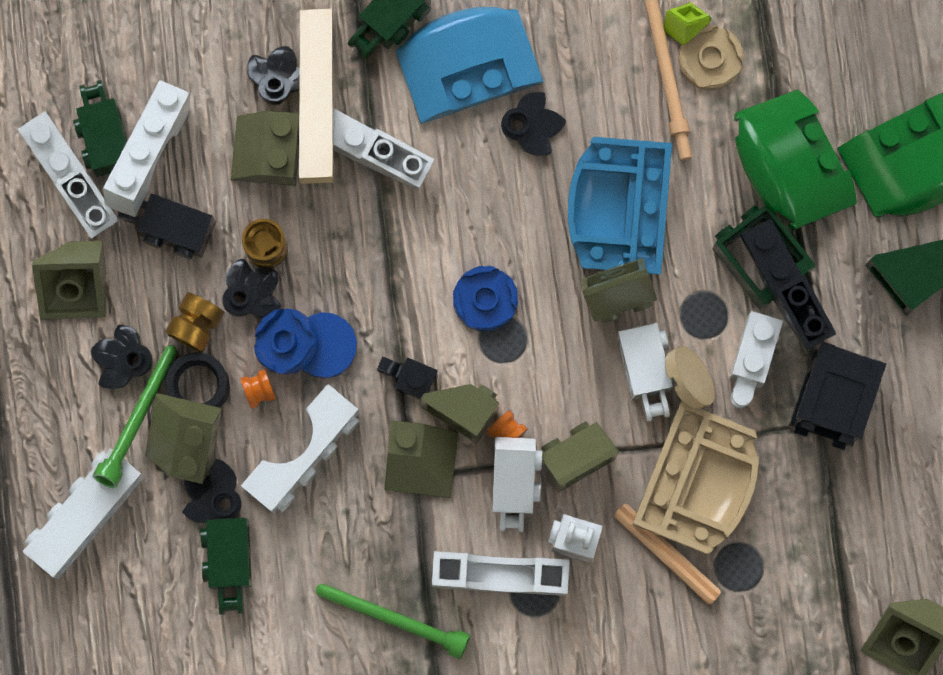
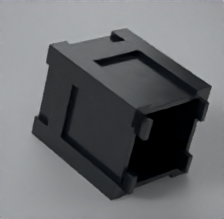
(837, 395)

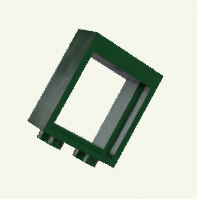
(750, 220)

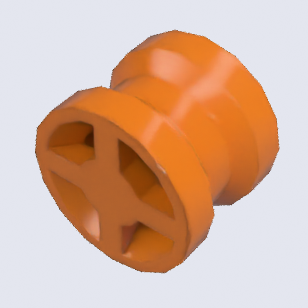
(258, 388)
(507, 427)

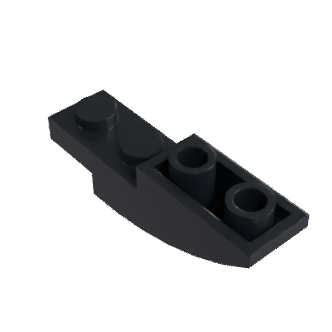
(787, 286)

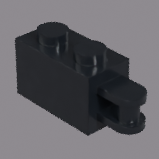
(173, 226)

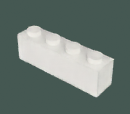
(79, 518)

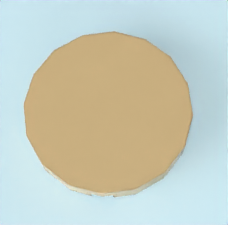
(711, 58)
(692, 378)

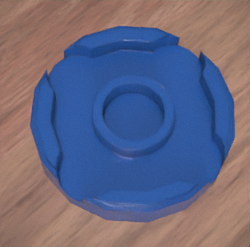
(485, 298)
(285, 341)
(335, 346)

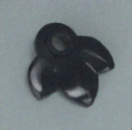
(276, 70)
(537, 124)
(254, 286)
(116, 358)
(207, 496)

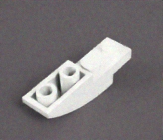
(379, 151)
(68, 174)

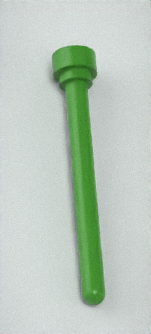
(110, 470)
(453, 641)

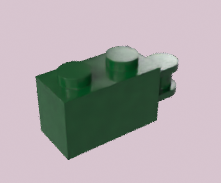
(387, 23)
(101, 128)
(228, 560)

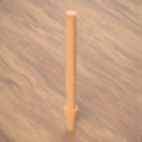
(678, 126)

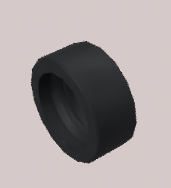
(202, 359)

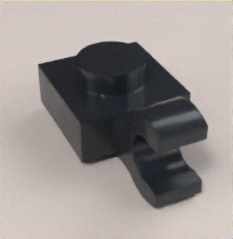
(412, 378)

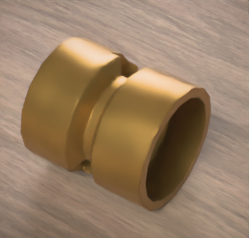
(265, 243)
(191, 333)

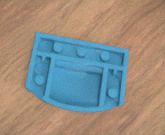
(467, 61)
(620, 203)

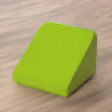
(685, 22)

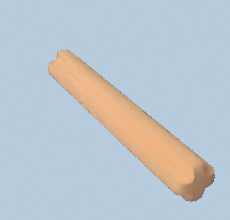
(669, 556)

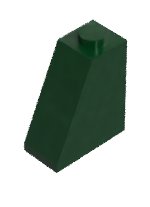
(910, 273)

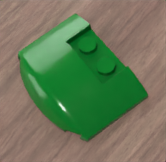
(792, 160)
(900, 161)

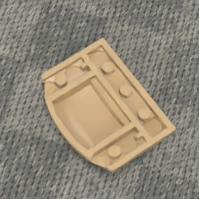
(700, 480)

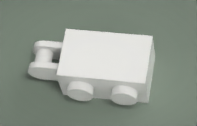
(753, 357)
(645, 367)
(514, 479)
(575, 538)

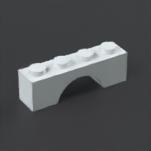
(134, 168)
(273, 482)
(500, 574)

